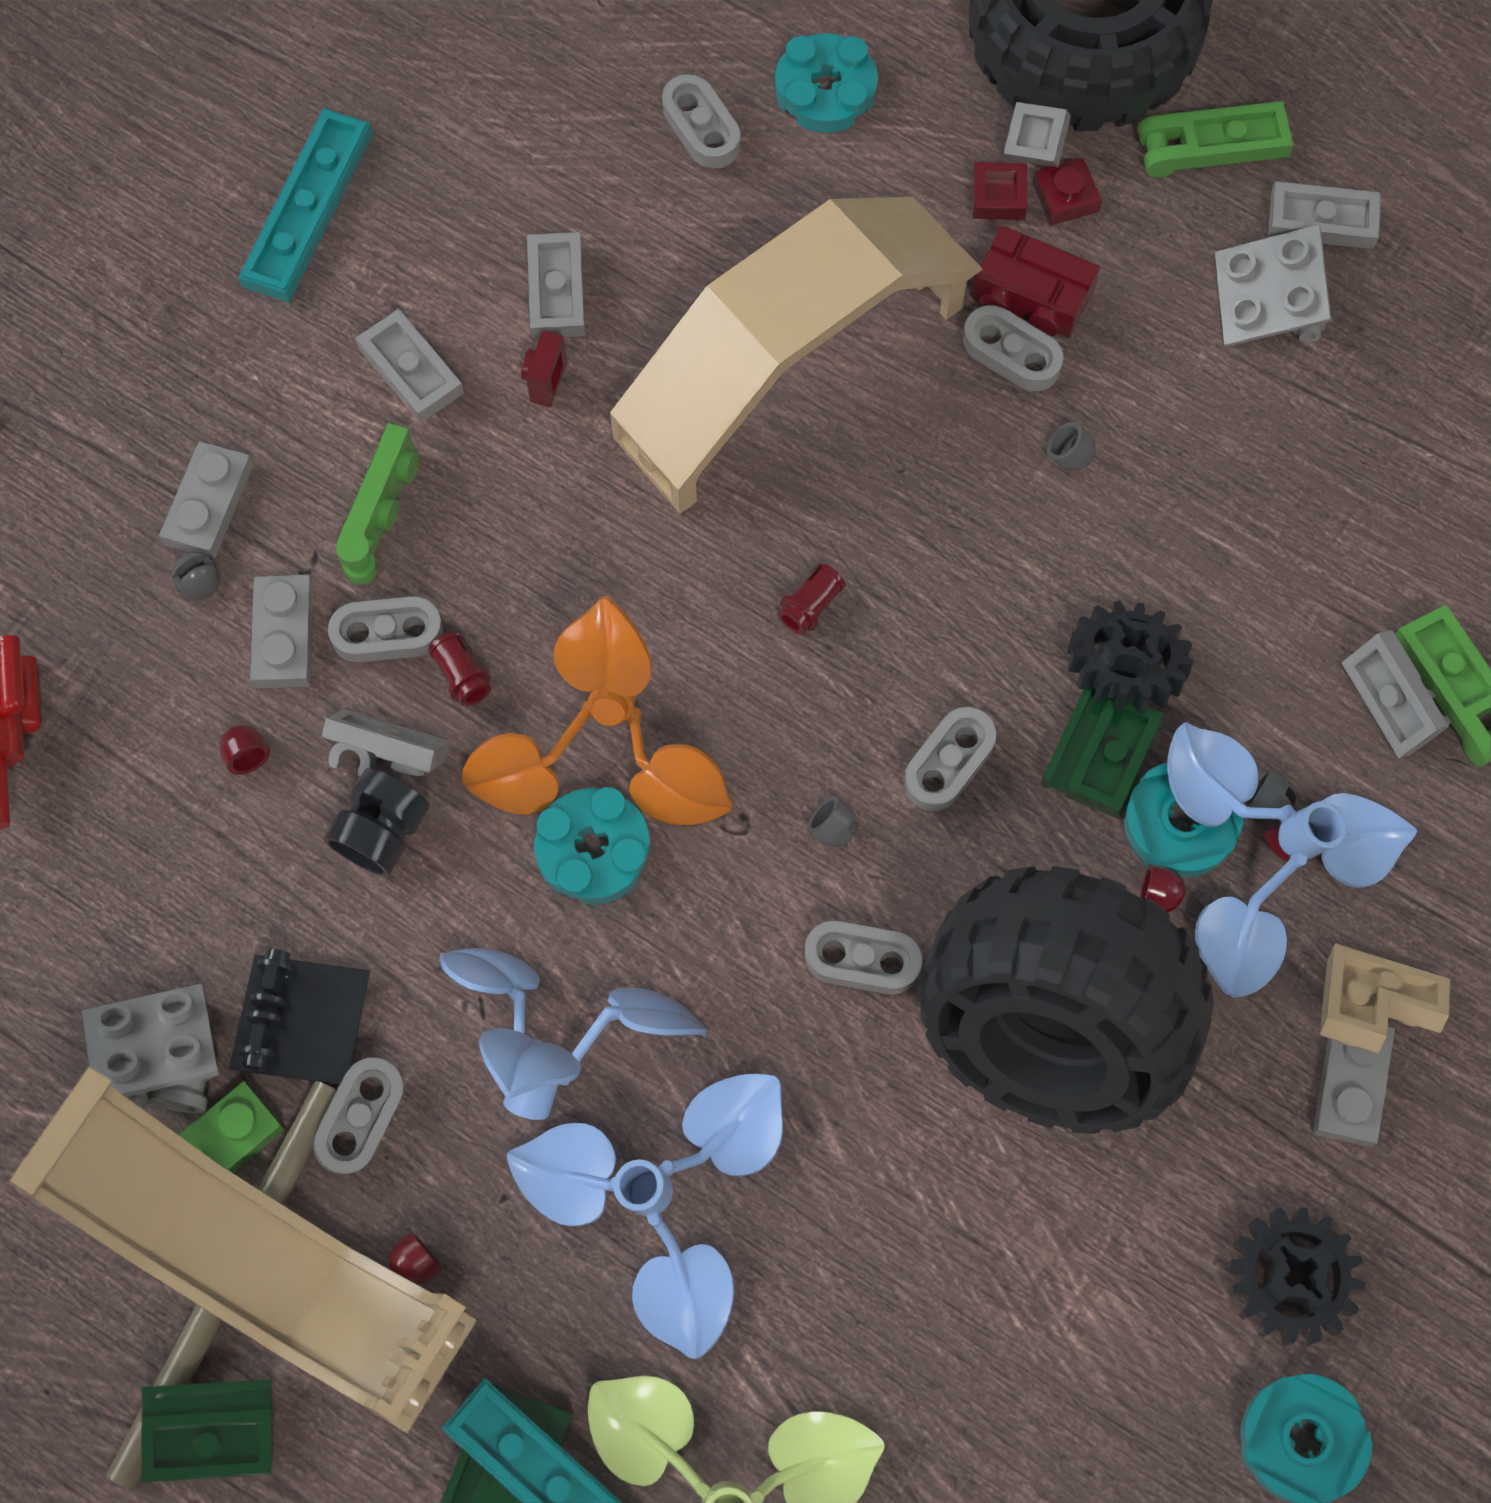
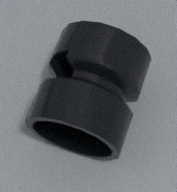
(378, 819)

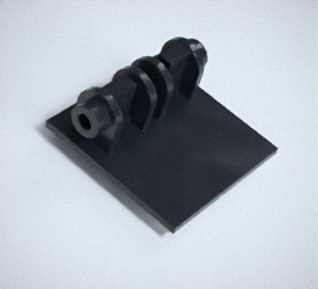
(299, 1019)

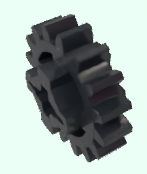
(1129, 656)
(1311, 1294)

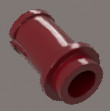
(808, 602)
(466, 680)

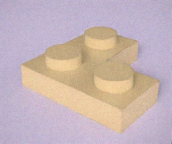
(1369, 989)

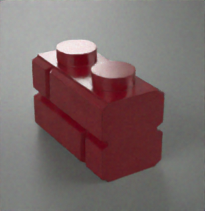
(1036, 282)

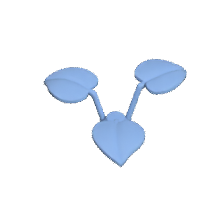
(1355, 835)
(533, 1069)
(570, 1169)

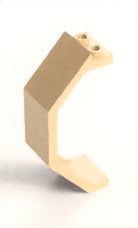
(770, 317)
(242, 1253)

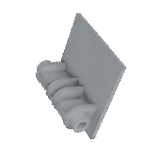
(1274, 287)
(151, 1042)

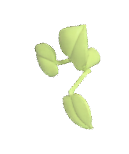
(647, 1419)

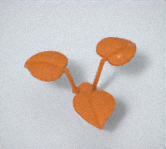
(611, 660)

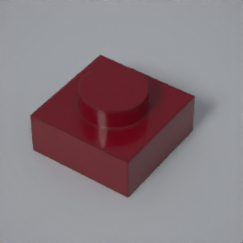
(1000, 191)
(1067, 191)
(544, 368)

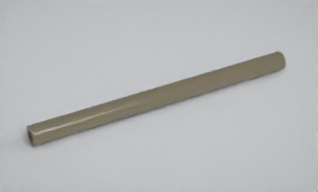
(202, 1324)

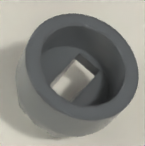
(1071, 446)
(199, 582)
(1273, 791)
(833, 822)

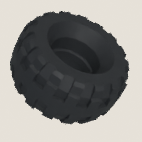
(1089, 64)
(1066, 999)

